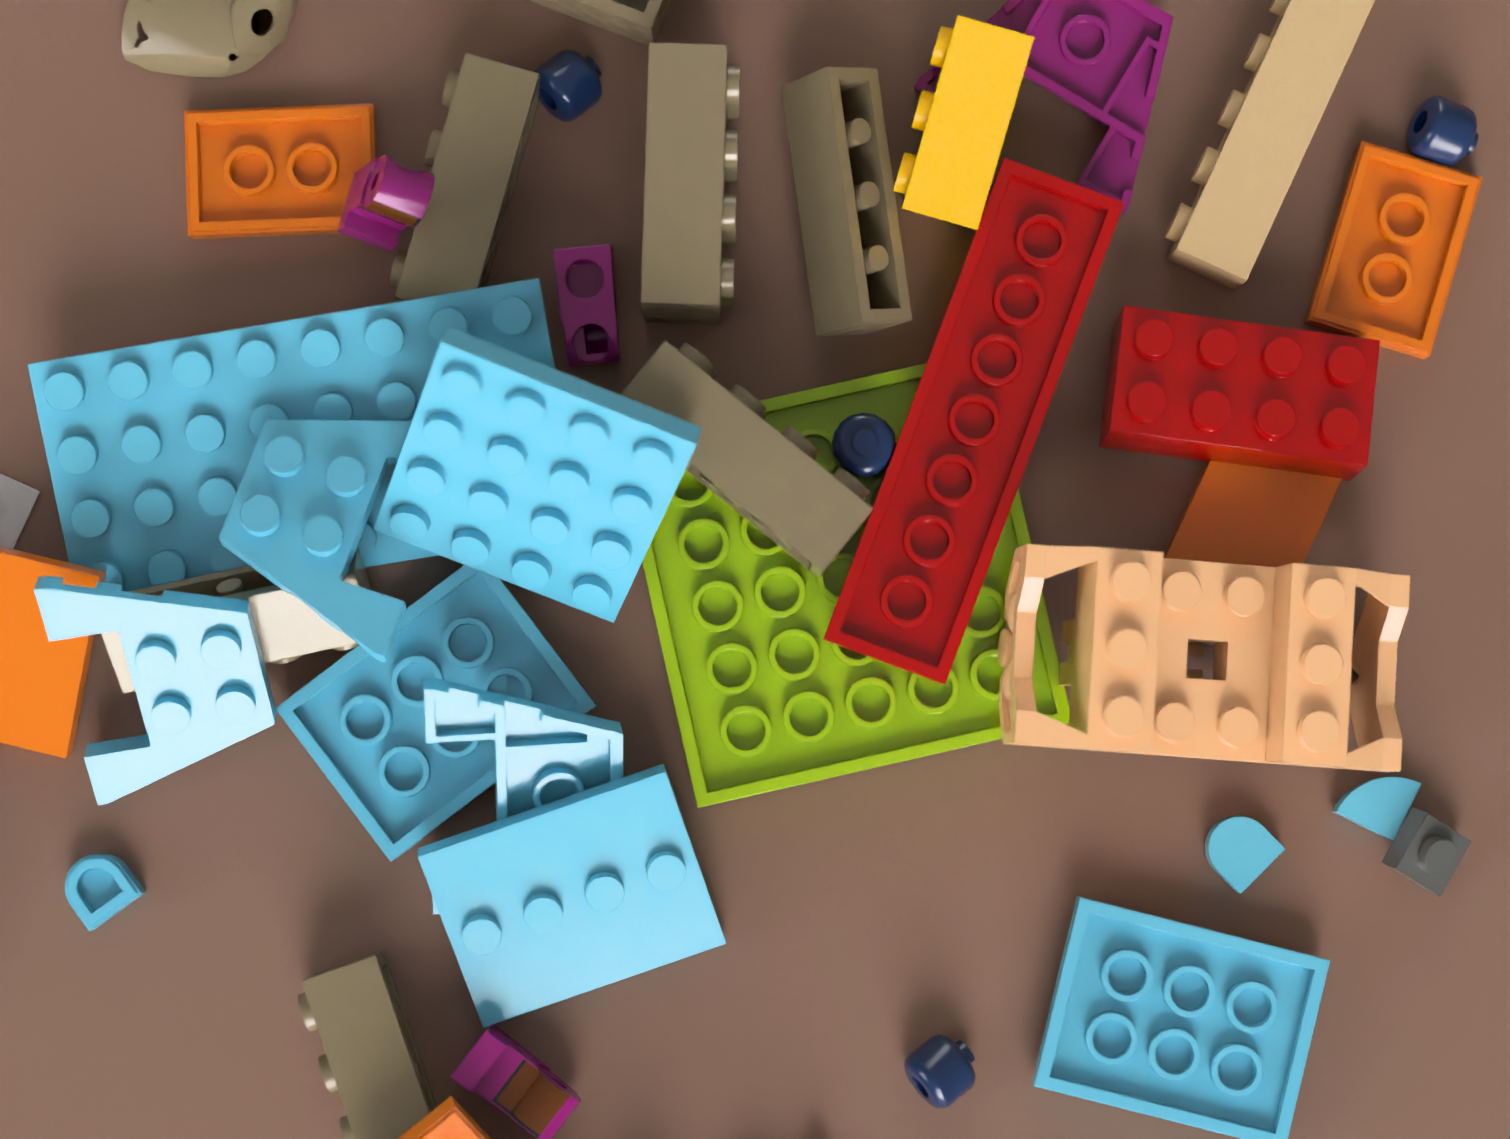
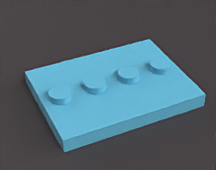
(368, 715)
(572, 895)
(1180, 1022)

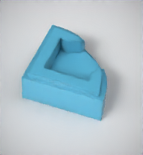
(1379, 804)

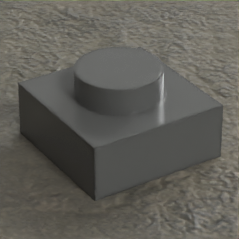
(1426, 851)

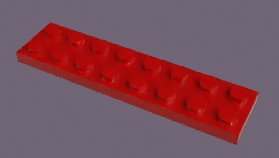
(973, 421)

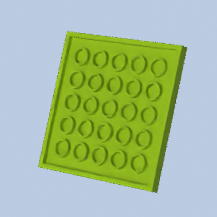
(747, 624)

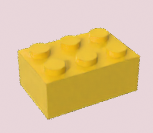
(963, 121)

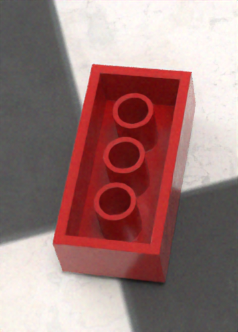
(1239, 393)

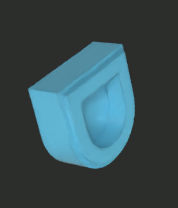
(1240, 850)
(100, 888)

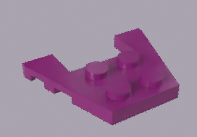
(1100, 61)

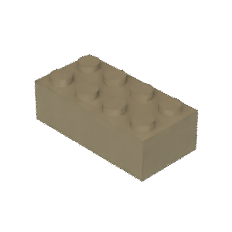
(684, 184)
(751, 464)

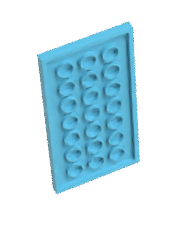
(161, 431)

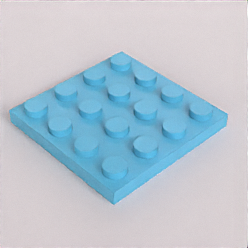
(534, 475)

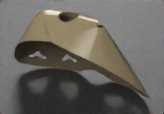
(200, 35)

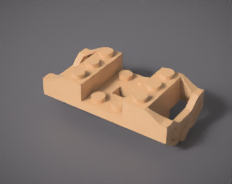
(1277, 665)

